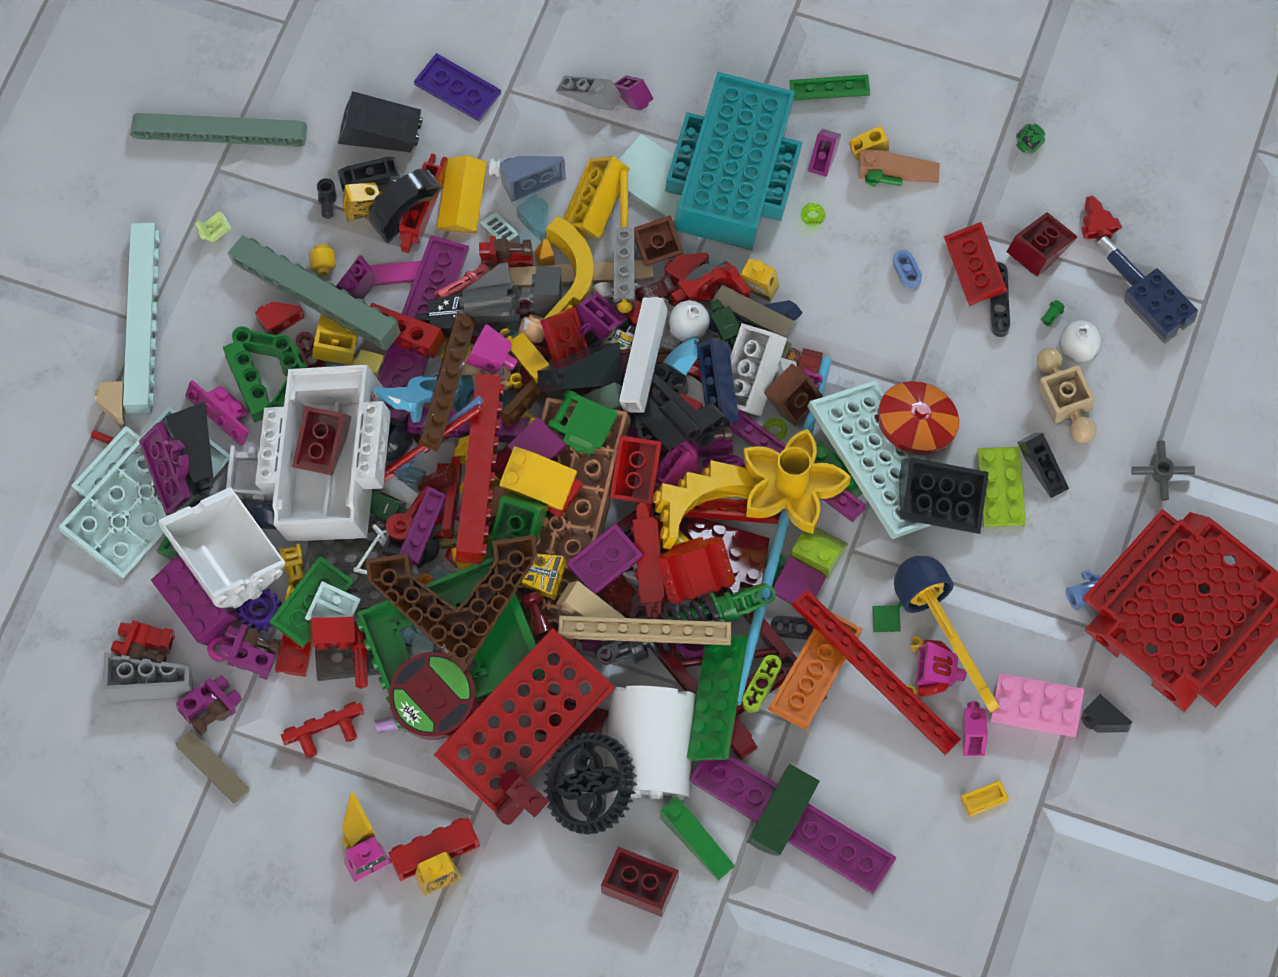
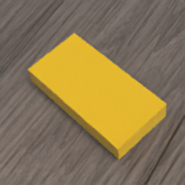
(984, 798)

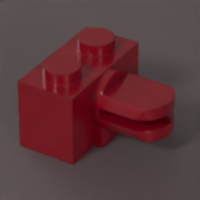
(519, 796)

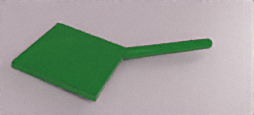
(886, 618)

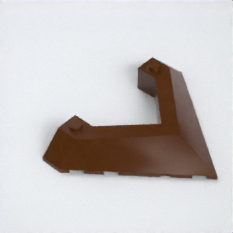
(461, 630)

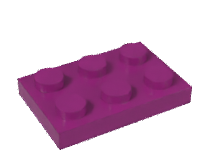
(604, 559)

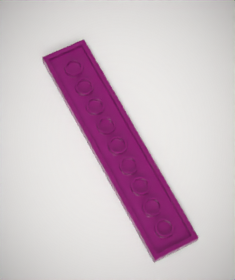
(438, 269)
(815, 831)

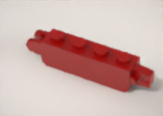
(416, 219)
(646, 533)

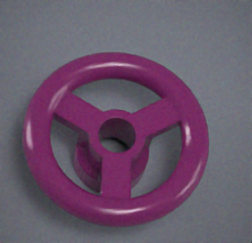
(723, 458)

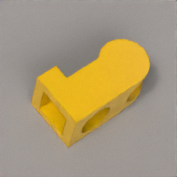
(871, 140)

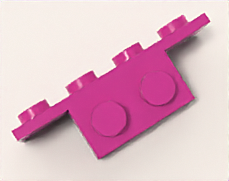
(221, 409)

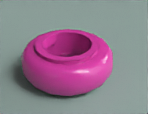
(215, 642)

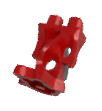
(706, 280)

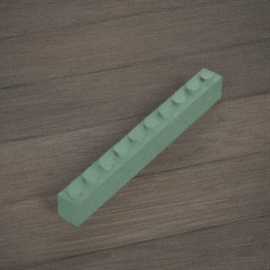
(314, 292)

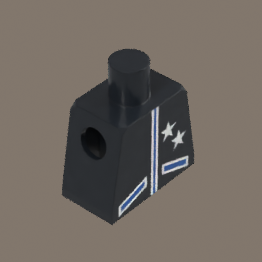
(442, 313)

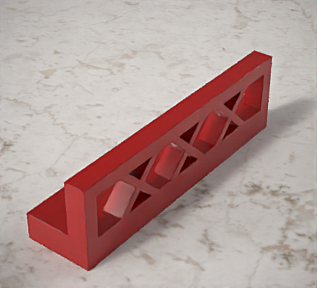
(450, 502)

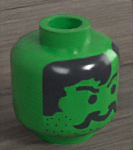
(1030, 138)

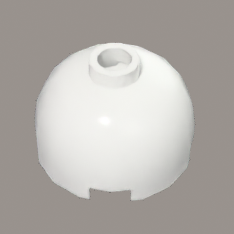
(689, 320)
(1080, 340)

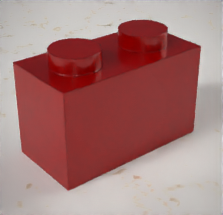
(331, 632)

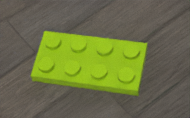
(1004, 489)

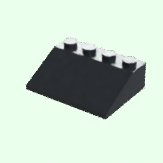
(942, 494)

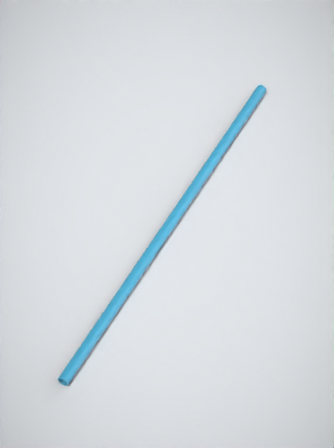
(775, 554)

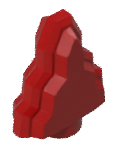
(1098, 221)

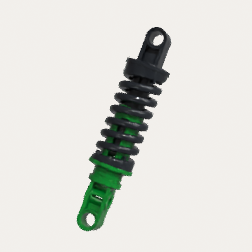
(720, 610)

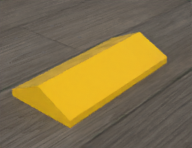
(462, 194)

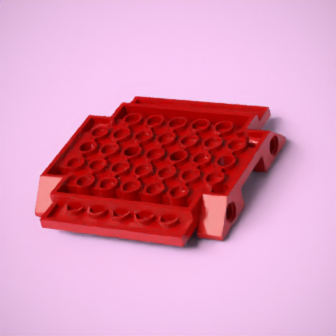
(1160, 578)

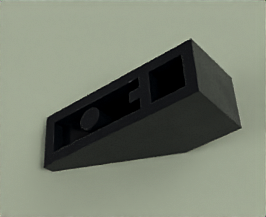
(1043, 463)

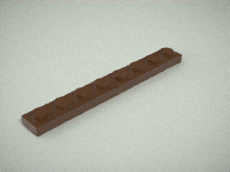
(447, 382)
(528, 395)

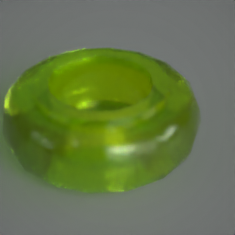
(813, 221)
(779, 423)

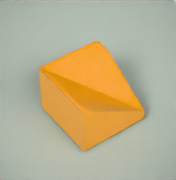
(544, 253)

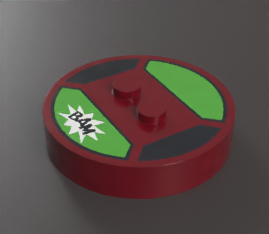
(431, 696)

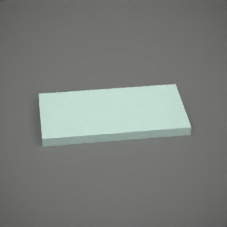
(648, 176)

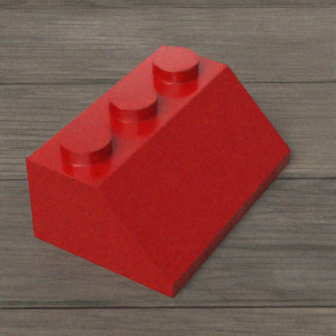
(635, 470)

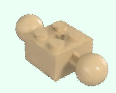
(1066, 394)

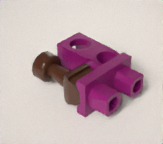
(721, 444)
(244, 652)
(208, 697)

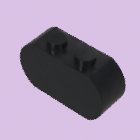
(379, 171)

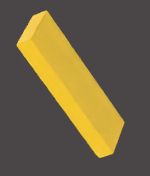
(527, 355)

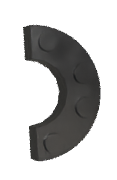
(399, 199)

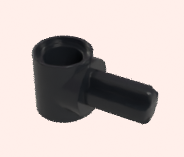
(326, 198)

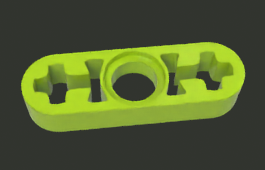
(764, 692)

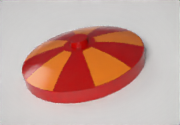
(918, 418)

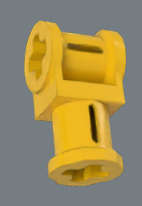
(293, 563)

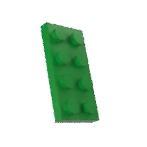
(291, 615)

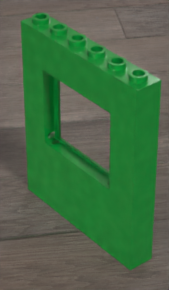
(498, 656)

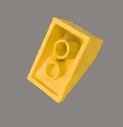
(537, 478)

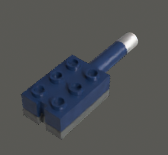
(1151, 296)

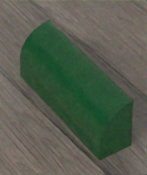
(783, 811)

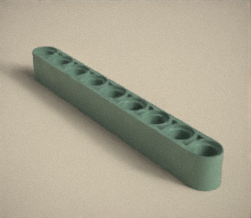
(218, 129)

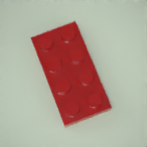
(975, 263)
(564, 338)

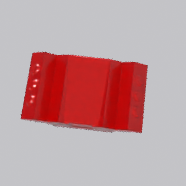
(695, 568)

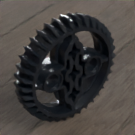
(586, 781)

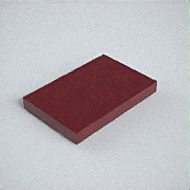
(592, 723)

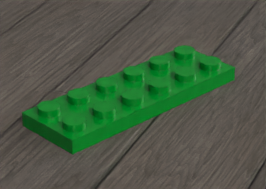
(717, 700)

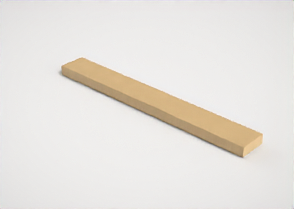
(602, 273)
(645, 630)

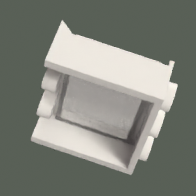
(242, 475)

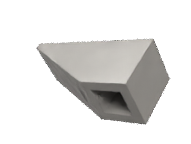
(590, 91)

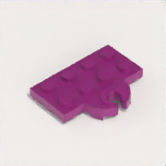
(166, 467)

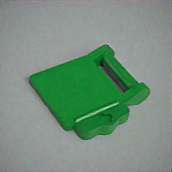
(587, 424)

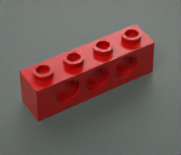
(431, 339)

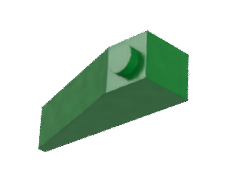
(695, 838)

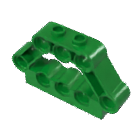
(265, 345)

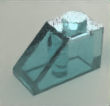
(534, 215)

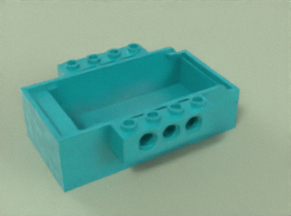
(734, 162)

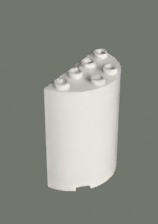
(224, 548)
(656, 731)

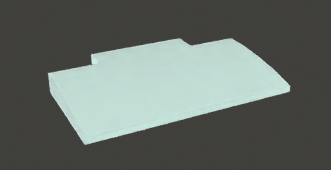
(121, 504)

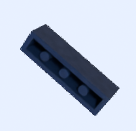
(718, 377)

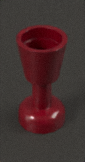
(540, 622)

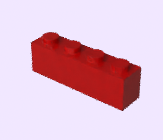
(453, 839)

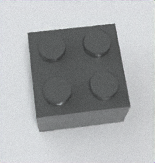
(546, 290)

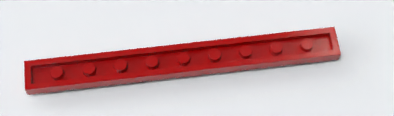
(875, 672)

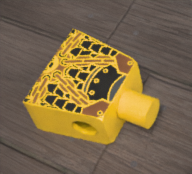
(359, 200)
(436, 873)

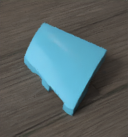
(683, 356)

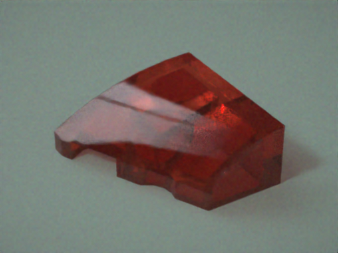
(618, 594)

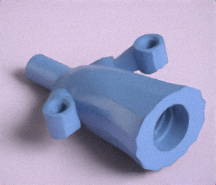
(1076, 593)

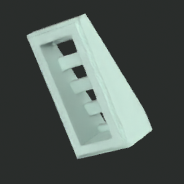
(514, 236)

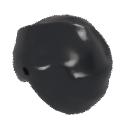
(399, 440)

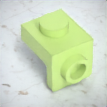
(213, 227)

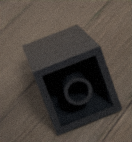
(379, 124)
(585, 368)
(191, 429)

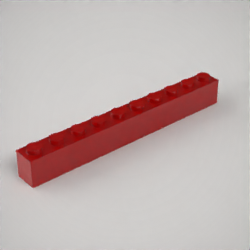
(478, 471)

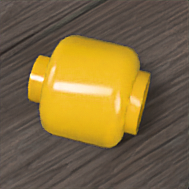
(322, 259)

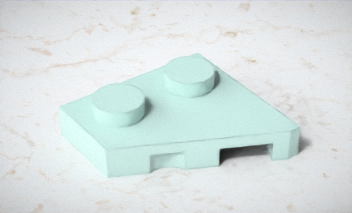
(332, 603)

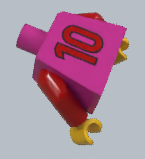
(935, 667)

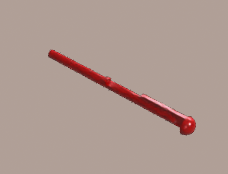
(389, 470)

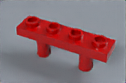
(312, 726)

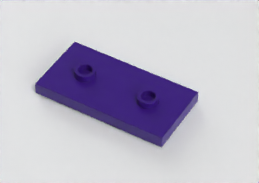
(457, 87)

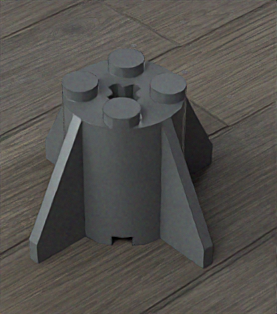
(493, 299)

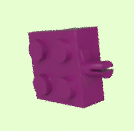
(599, 316)

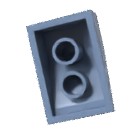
(531, 174)

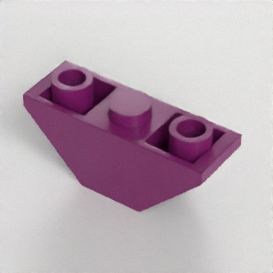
(358, 279)

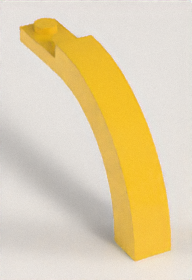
(575, 248)

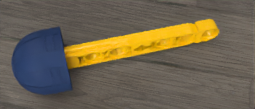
(921, 585)

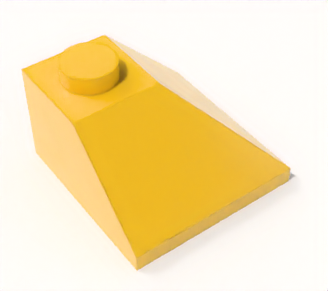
(356, 824)

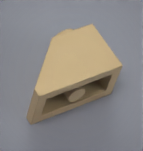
(111, 400)

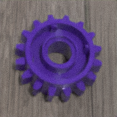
(260, 620)

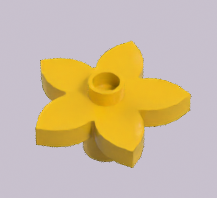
(792, 481)

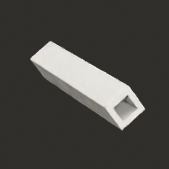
(643, 355)

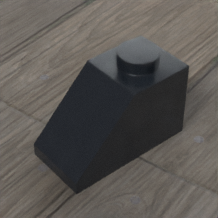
(1105, 717)

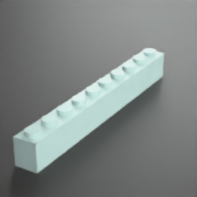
(140, 318)

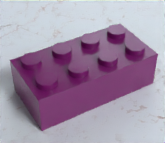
(191, 602)

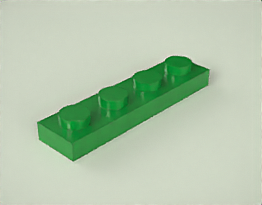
(830, 87)

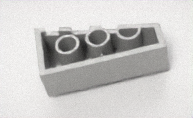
(144, 680)

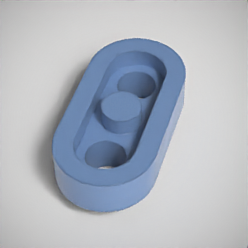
(908, 270)

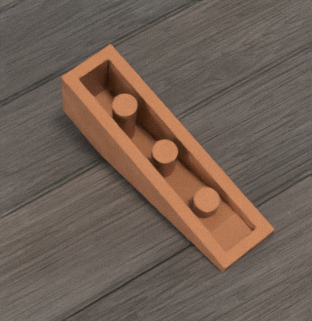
(898, 166)

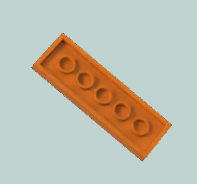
(810, 678)

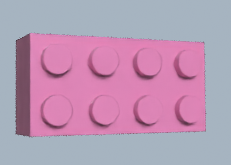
(1037, 705)

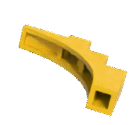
(716, 482)

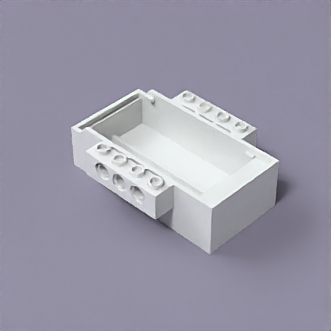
(315, 503)

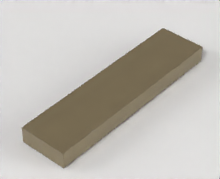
(754, 312)
(212, 767)

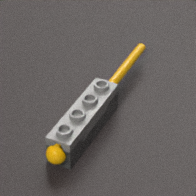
(624, 254)

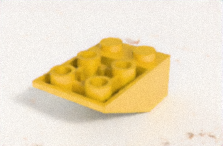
(334, 342)

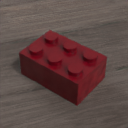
(639, 881)

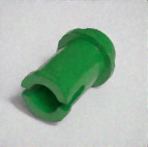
(1053, 312)

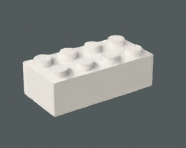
(754, 366)

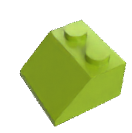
(819, 551)

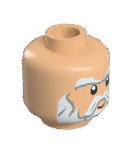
(532, 329)

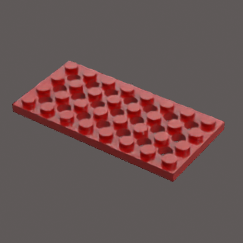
(554, 704)

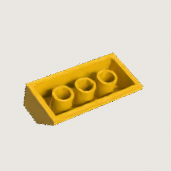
(595, 196)

